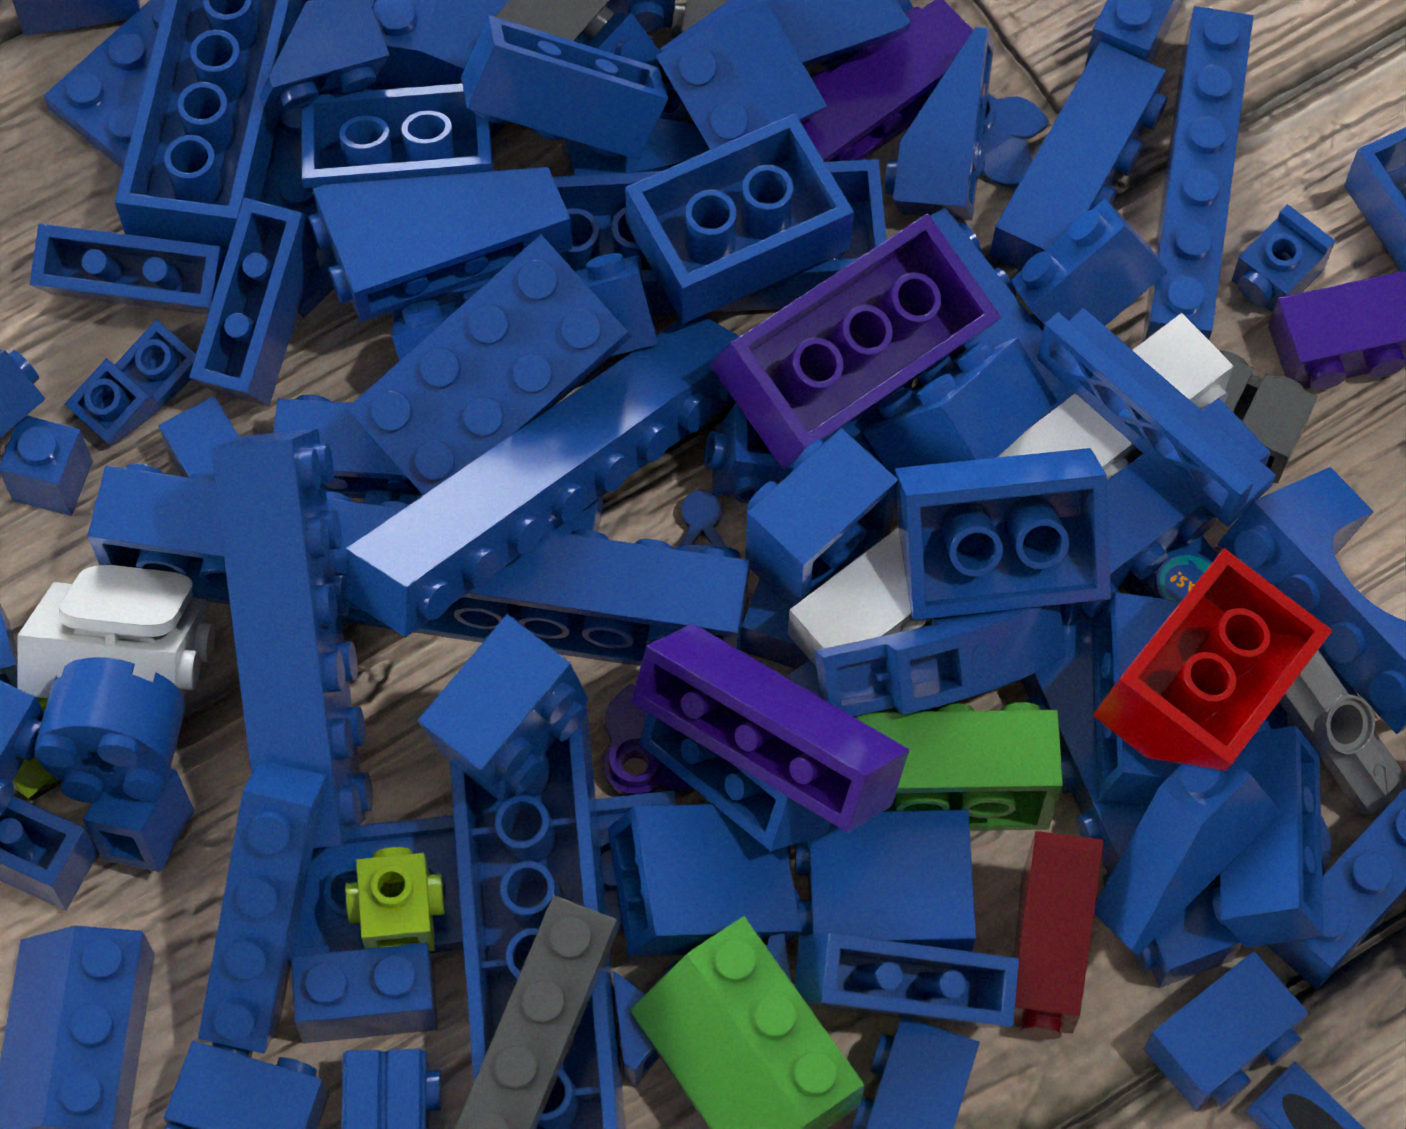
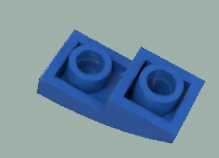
(136, 387)

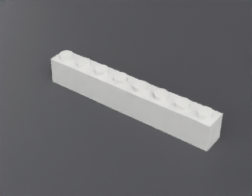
(872, 591)

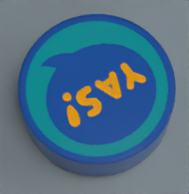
(1179, 575)

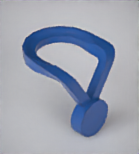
(701, 514)

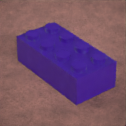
(854, 340)

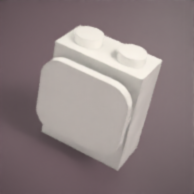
(117, 615)

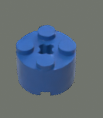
(109, 730)

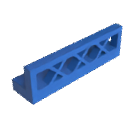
(1153, 415)

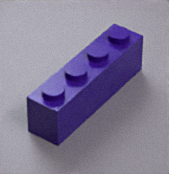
(885, 85)
(1342, 331)
(770, 727)

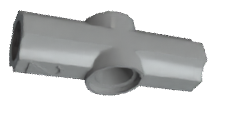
(1349, 743)

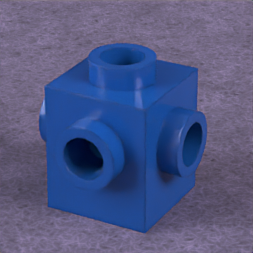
(740, 459)

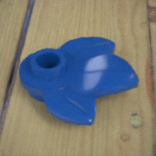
(1004, 145)

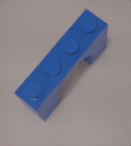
(1293, 545)

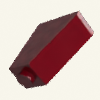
(1054, 932)

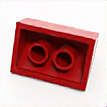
(1213, 669)

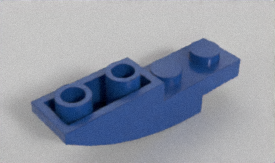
(940, 661)

